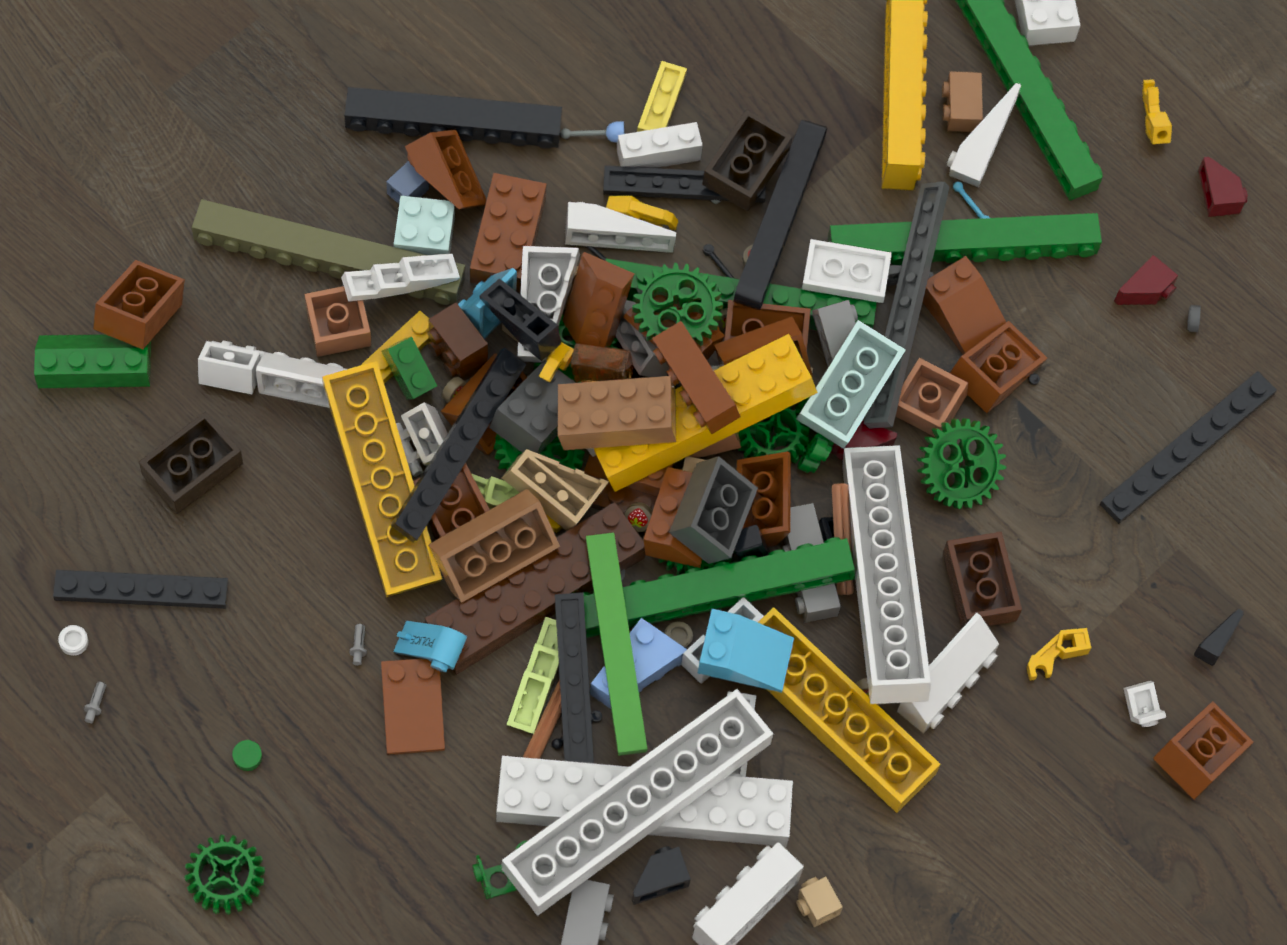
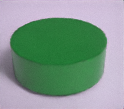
(247, 755)

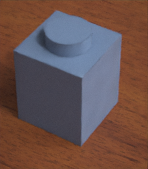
(406, 183)

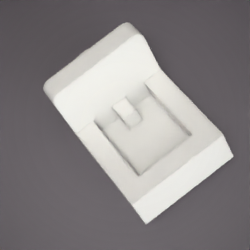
(1143, 704)

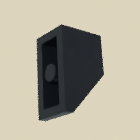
(662, 875)

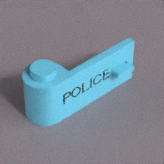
(431, 642)

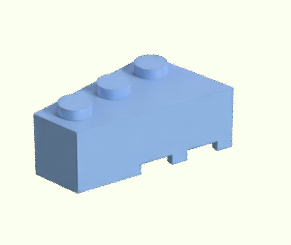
(652, 655)

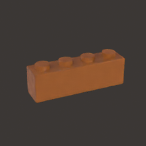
(696, 377)

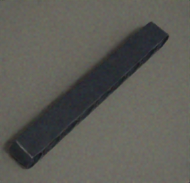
(780, 215)

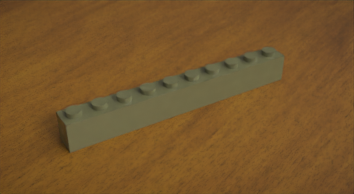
(304, 246)

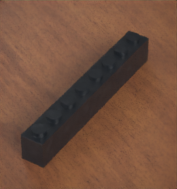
(471, 118)

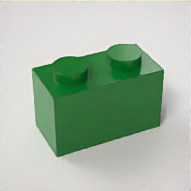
(409, 368)

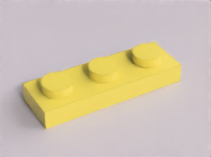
(662, 97)

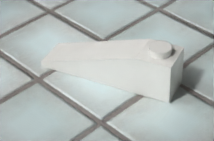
(977, 149)
(607, 228)

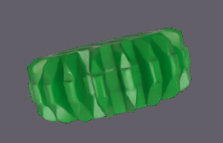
(795, 439)
(233, 865)

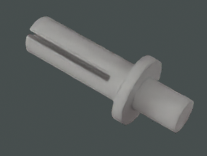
(358, 650)
(93, 707)

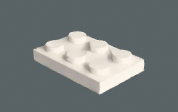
(846, 271)

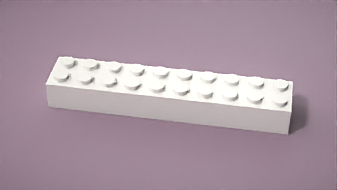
(886, 576)
(636, 802)
(730, 811)

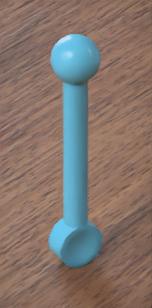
(958, 187)

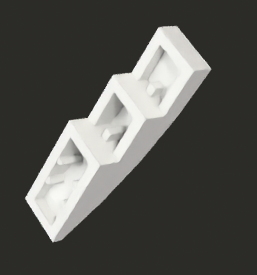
(400, 278)

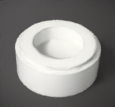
(73, 640)

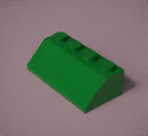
(90, 362)

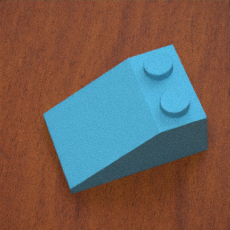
(477, 311)
(745, 651)

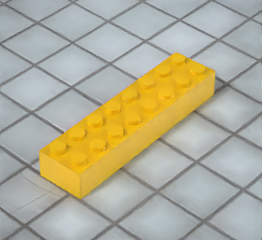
(904, 94)
(758, 385)
(379, 475)
(848, 724)

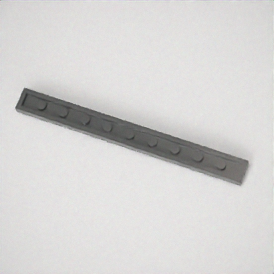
(909, 296)

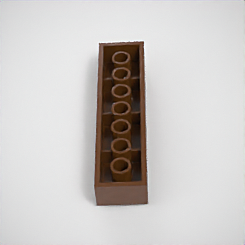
(529, 594)

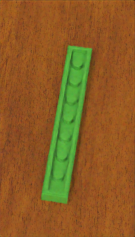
(616, 644)

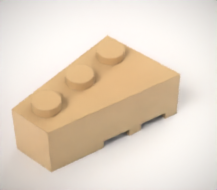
(561, 490)

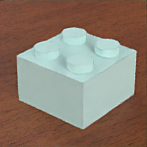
(424, 225)

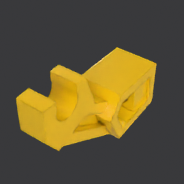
(1157, 123)
(632, 207)
(557, 359)
(1045, 657)

